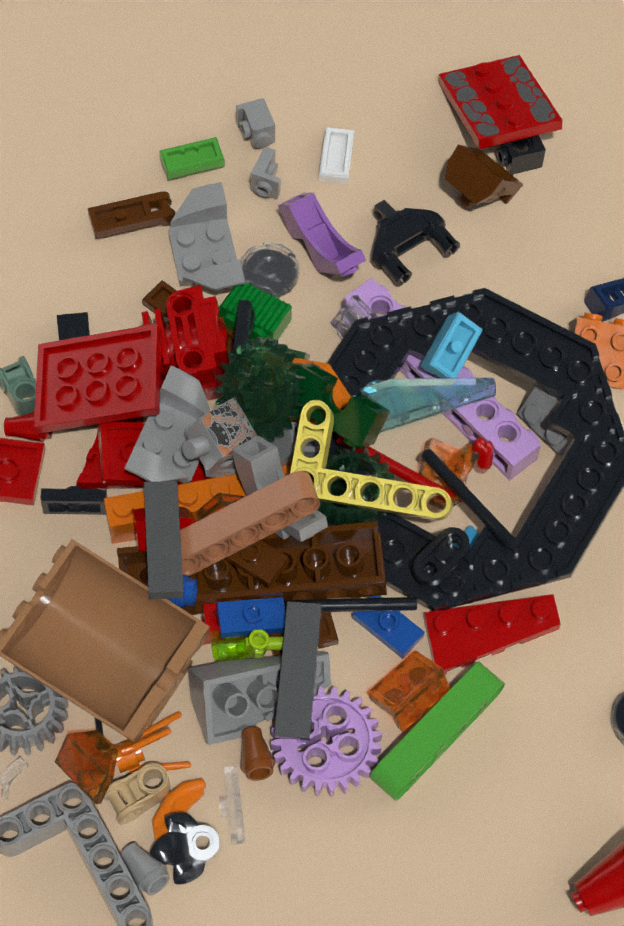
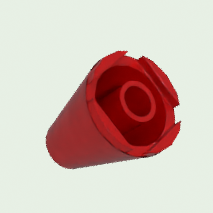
(602, 885)

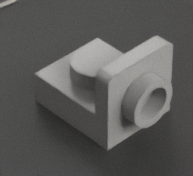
(263, 175)

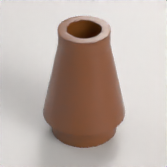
(256, 756)

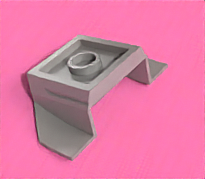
(203, 241)
(159, 447)

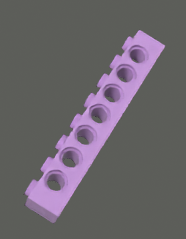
(508, 457)

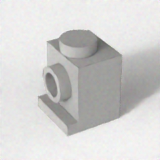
(256, 123)

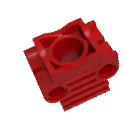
(194, 339)

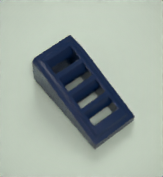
(599, 300)

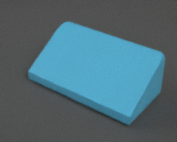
(451, 346)

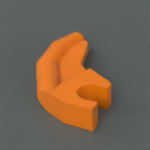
(177, 801)

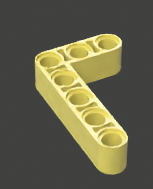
(356, 483)

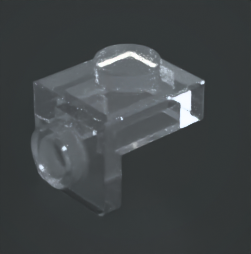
(352, 310)

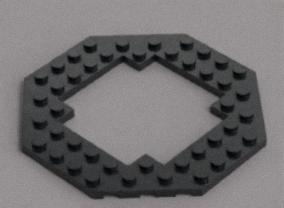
(580, 489)

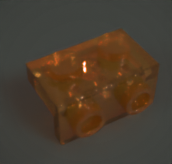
(457, 460)

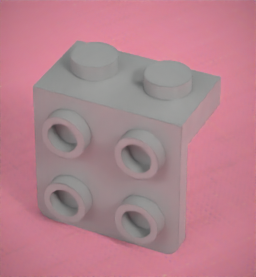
(537, 413)

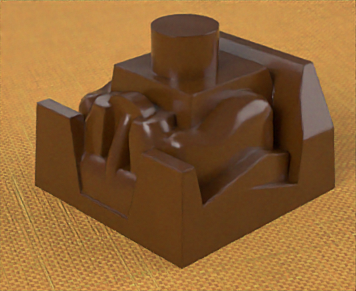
(479, 177)

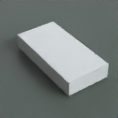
(336, 155)

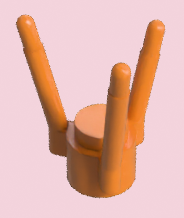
(131, 753)

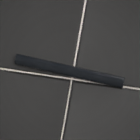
(468, 497)
(363, 604)

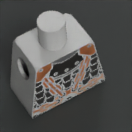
(217, 434)

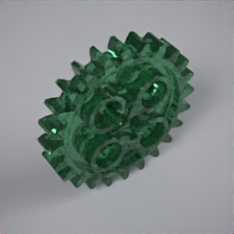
(263, 384)

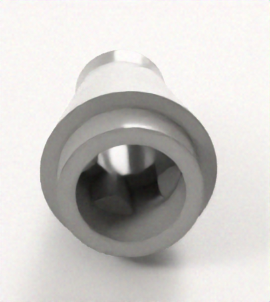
(146, 871)

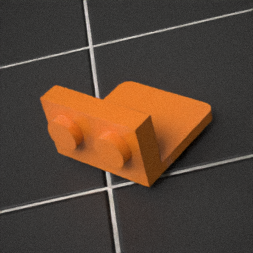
(609, 342)

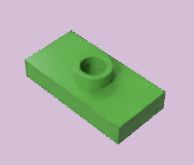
(192, 158)

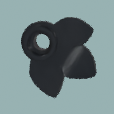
(180, 847)

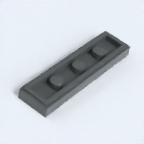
(163, 540)
(298, 671)

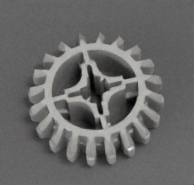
(34, 704)

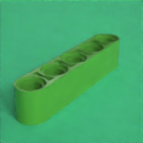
(437, 731)

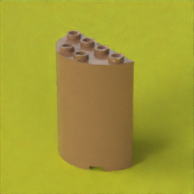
(102, 640)

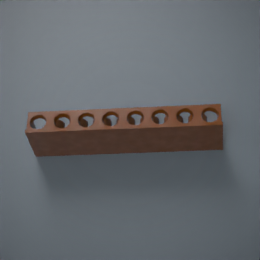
(330, 565)

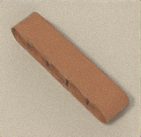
(247, 521)

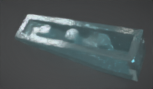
(425, 397)

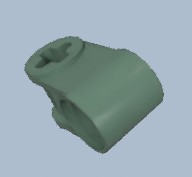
(19, 383)

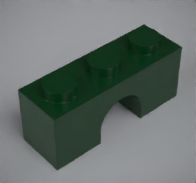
(357, 423)

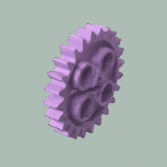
(338, 768)

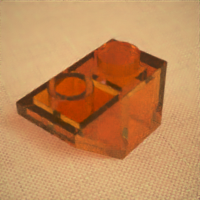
(88, 762)

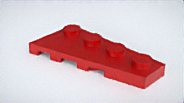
(476, 631)

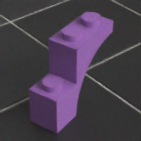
(325, 245)

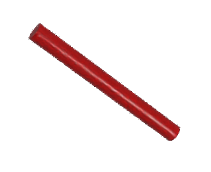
(400, 470)

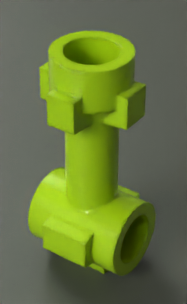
(259, 642)

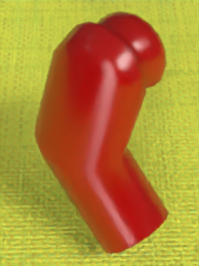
(485, 450)

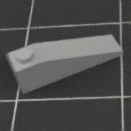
(241, 693)

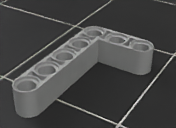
(89, 849)

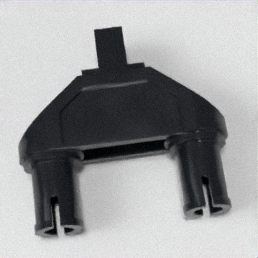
(404, 230)

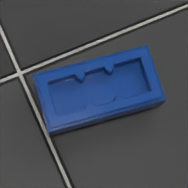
(245, 616)
(391, 629)

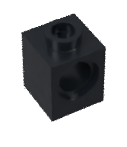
(522, 154)

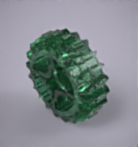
(351, 463)

